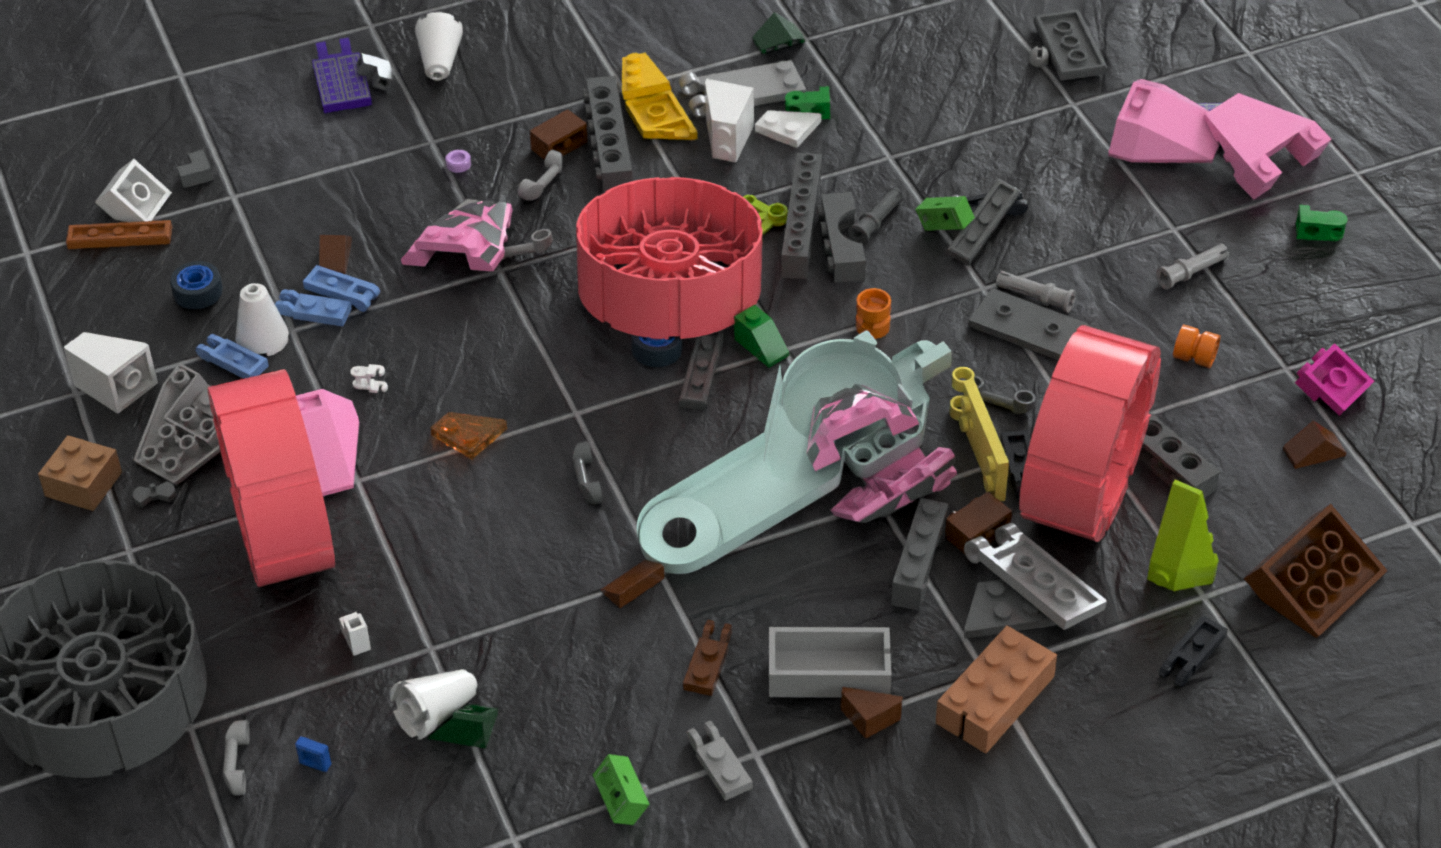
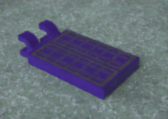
(338, 79)

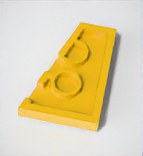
(641, 77)

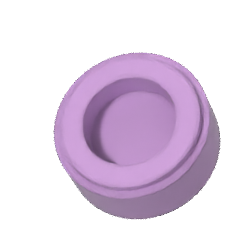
(458, 161)

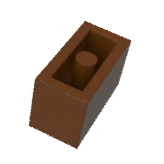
(560, 133)
(976, 520)

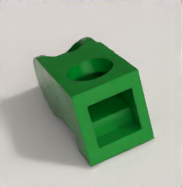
(809, 102)
(1319, 224)

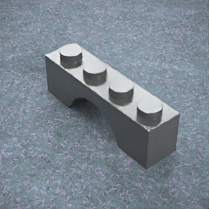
(845, 256)
(917, 556)

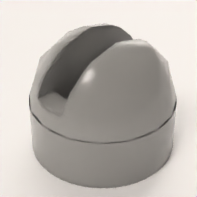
(1039, 57)

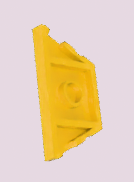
(660, 117)

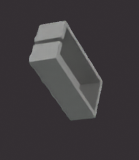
(828, 658)

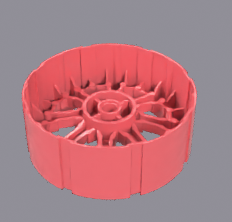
(668, 238)
(1089, 432)
(272, 477)

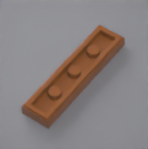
(119, 234)

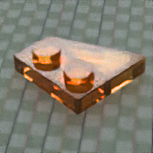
(468, 432)

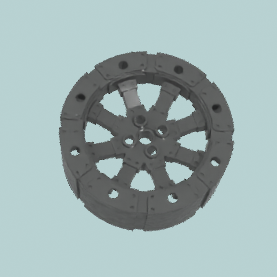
(82, 615)

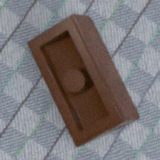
(634, 582)

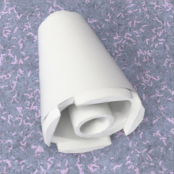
(438, 43)
(259, 322)
(431, 700)

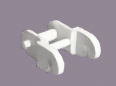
(363, 378)

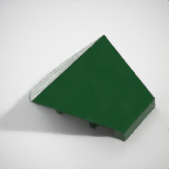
(776, 32)
(468, 726)

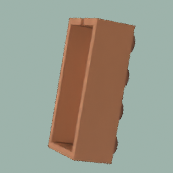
(996, 688)

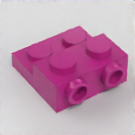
(1333, 379)

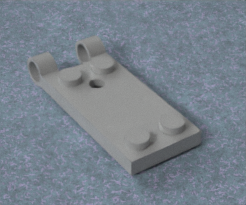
(769, 82)
(1036, 576)

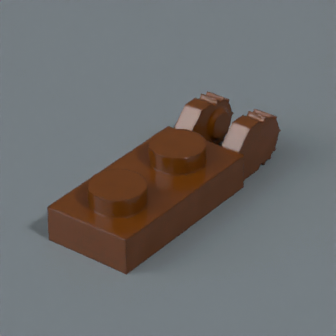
(707, 660)

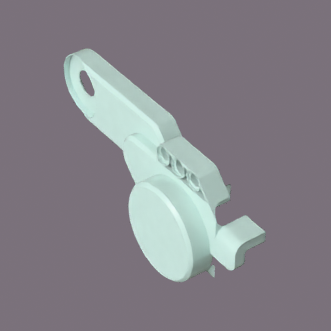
(772, 472)

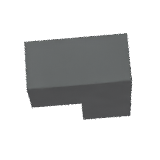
(377, 69)
(197, 171)

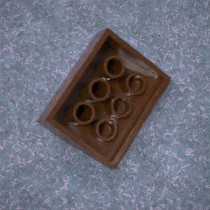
(1316, 572)

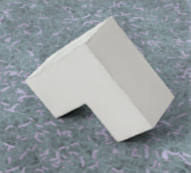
(355, 633)

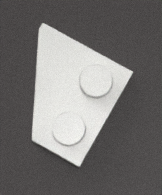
(788, 127)

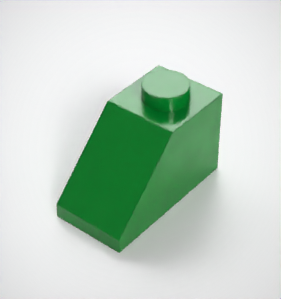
(760, 336)

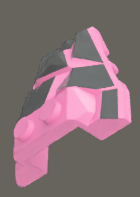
(469, 228)
(848, 412)
(898, 485)

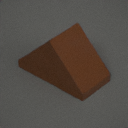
(334, 252)
(1313, 446)
(870, 710)

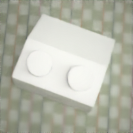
(133, 194)

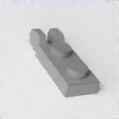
(720, 762)

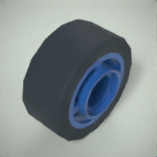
(196, 285)
(656, 351)

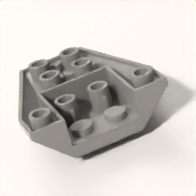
(180, 428)

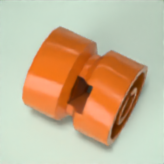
(873, 312)
(1195, 345)

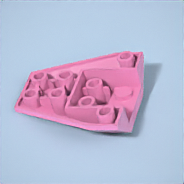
(1161, 127)
(333, 438)

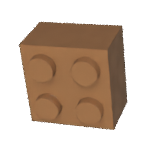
(80, 473)

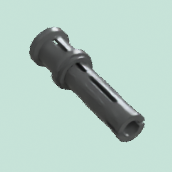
(871, 221)

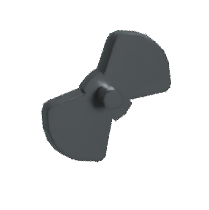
(144, 495)

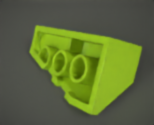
(1183, 544)

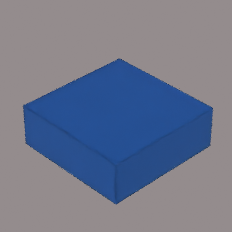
(313, 754)

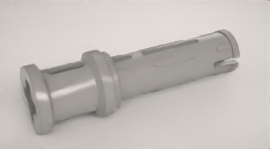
(1183, 269)
(1048, 293)

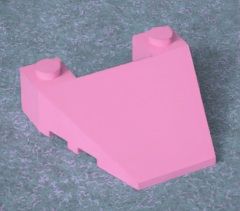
(1254, 132)

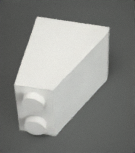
(728, 118)
(110, 369)

